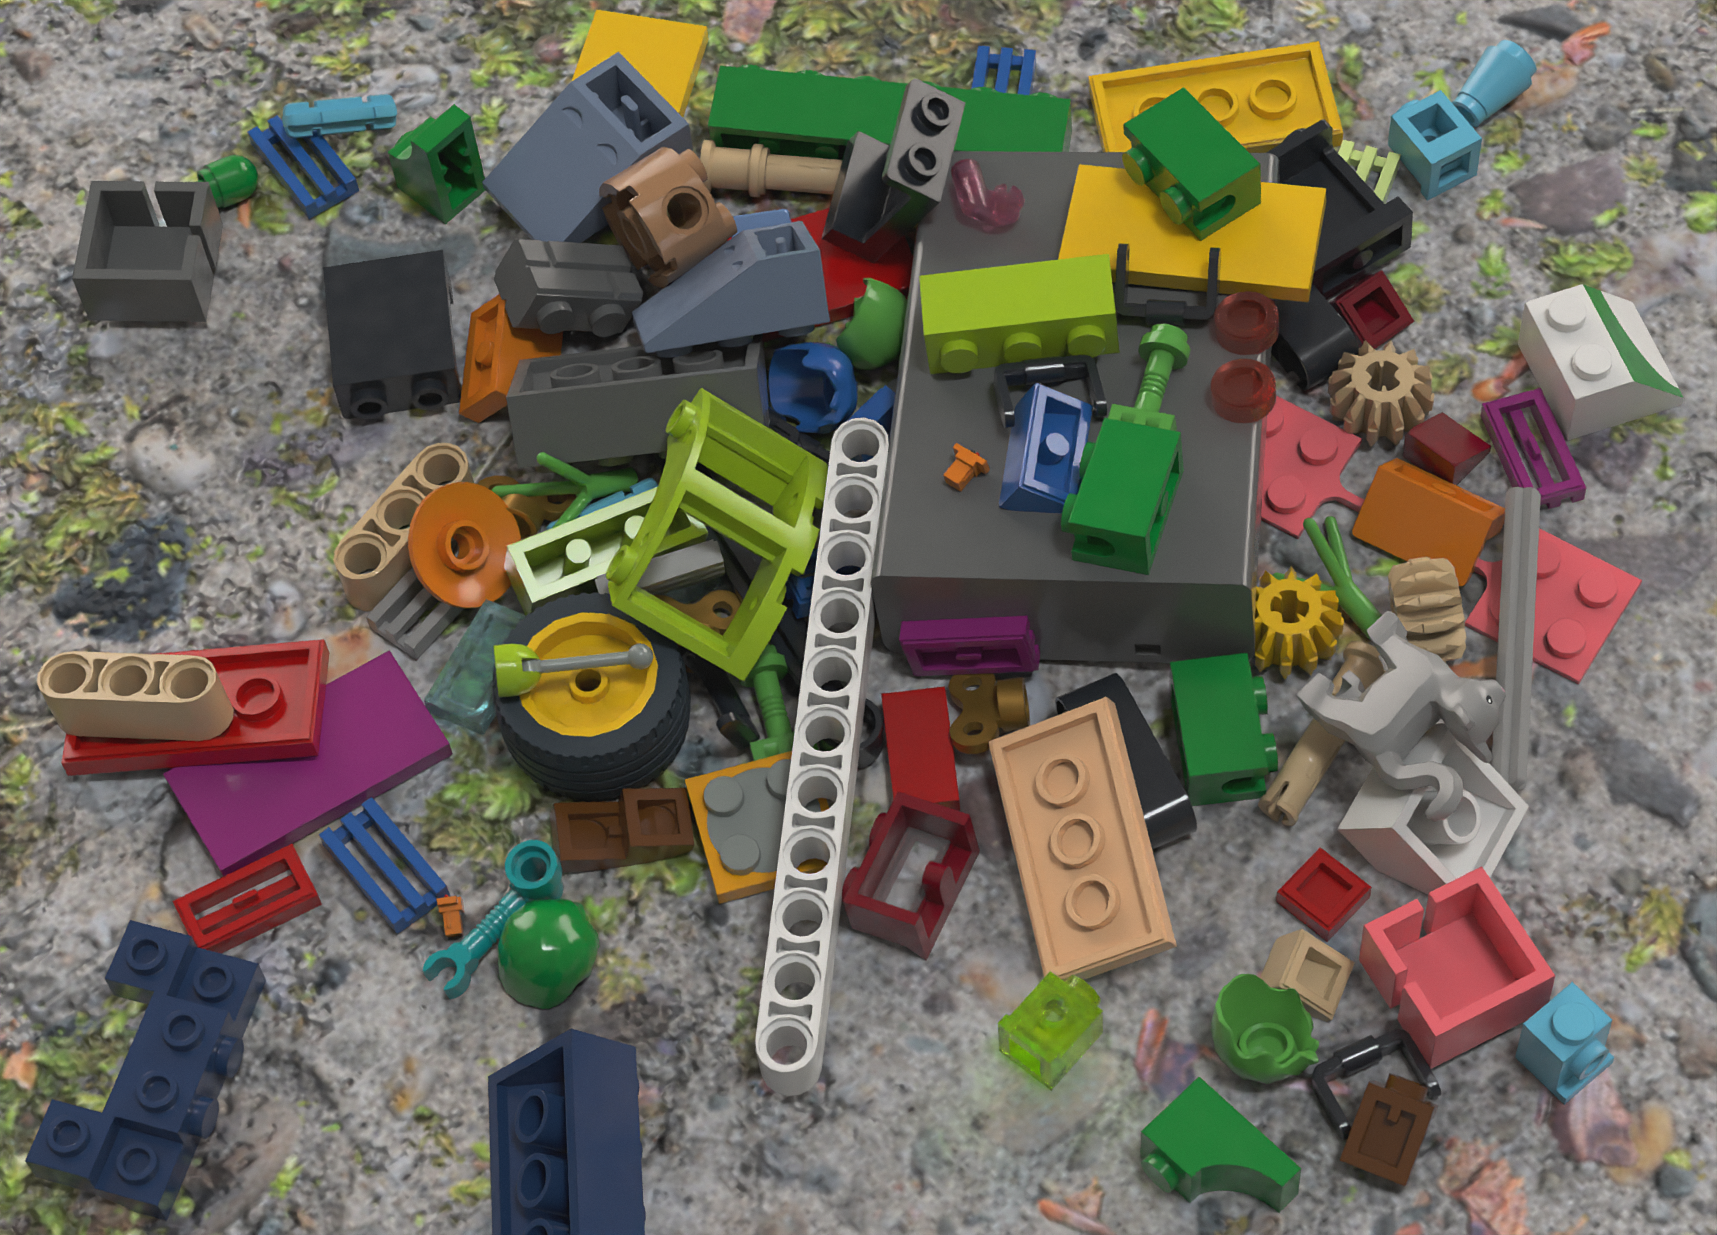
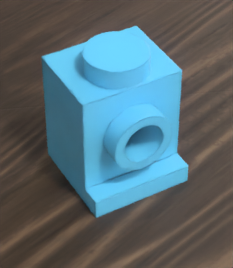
(1435, 143)
(1566, 1043)

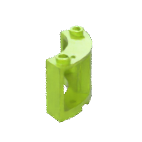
(764, 466)

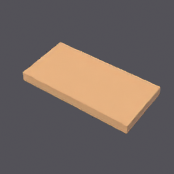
(1081, 843)

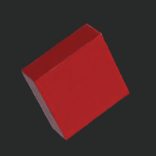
(1323, 894)

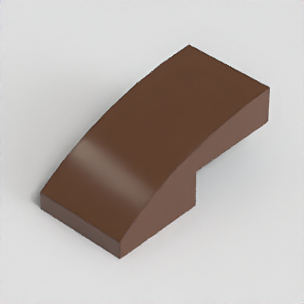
(630, 832)

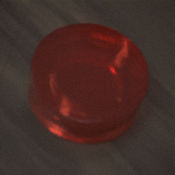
(1247, 323)
(1243, 391)

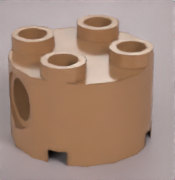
(641, 219)

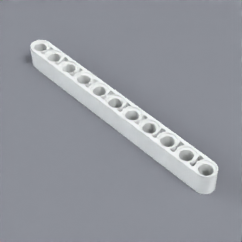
(826, 773)

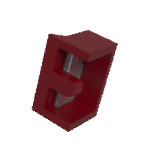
(911, 873)

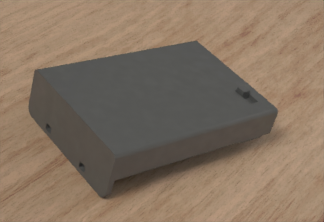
(968, 558)

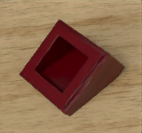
(1372, 310)
(1444, 448)

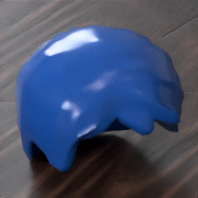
(813, 386)

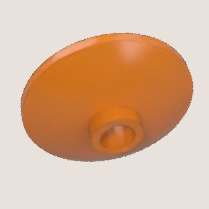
(482, 530)

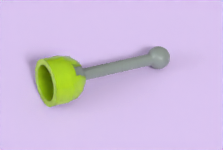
(521, 669)

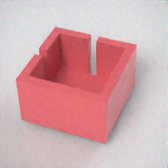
(1463, 978)

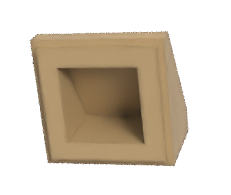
(1309, 968)

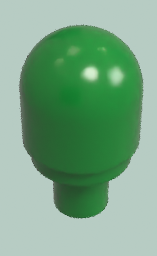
(230, 179)

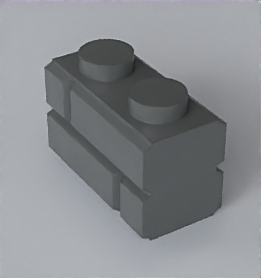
(568, 286)

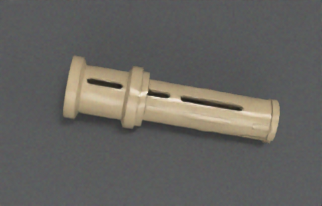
(759, 170)
(1316, 746)

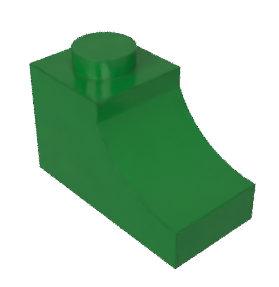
(440, 164)
(1209, 1146)

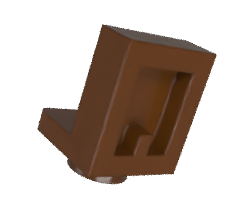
(1390, 1128)

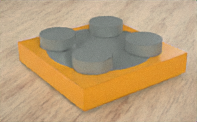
(742, 824)

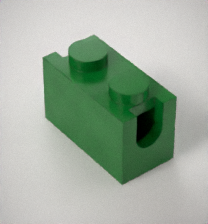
(1191, 164)
(1124, 495)
(1220, 729)

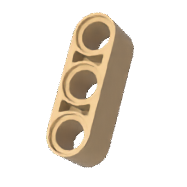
(376, 539)
(135, 695)

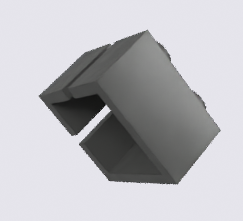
(146, 271)

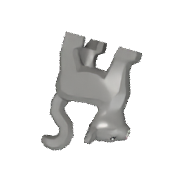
(1400, 709)

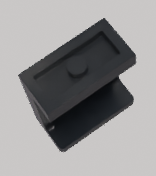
(893, 187)
(1356, 225)
(391, 335)

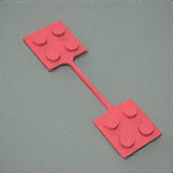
(1575, 591)

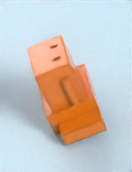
(964, 467)
(451, 911)

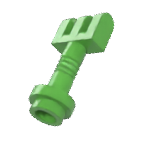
(1163, 350)
(765, 680)

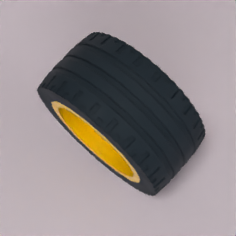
(601, 725)

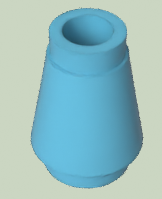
(1495, 81)

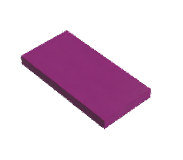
(369, 742)

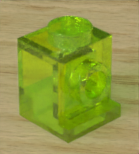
(1047, 1047)

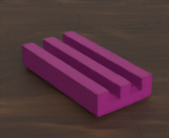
(1551, 493)
(969, 646)

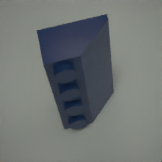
(567, 1140)

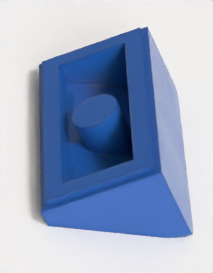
(1044, 451)

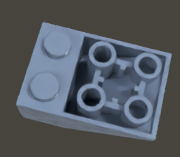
(578, 143)
(744, 288)

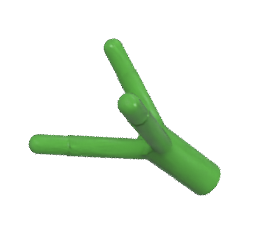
(582, 484)
(1335, 560)

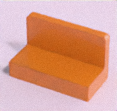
(494, 356)
(1426, 516)

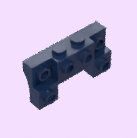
(168, 1080)

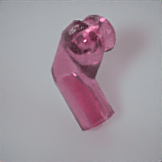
(983, 204)

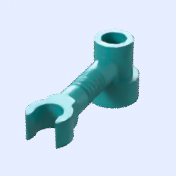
(523, 867)

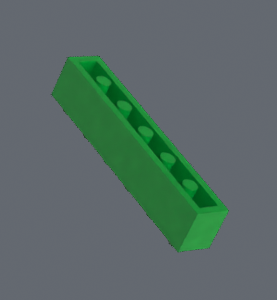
(820, 113)

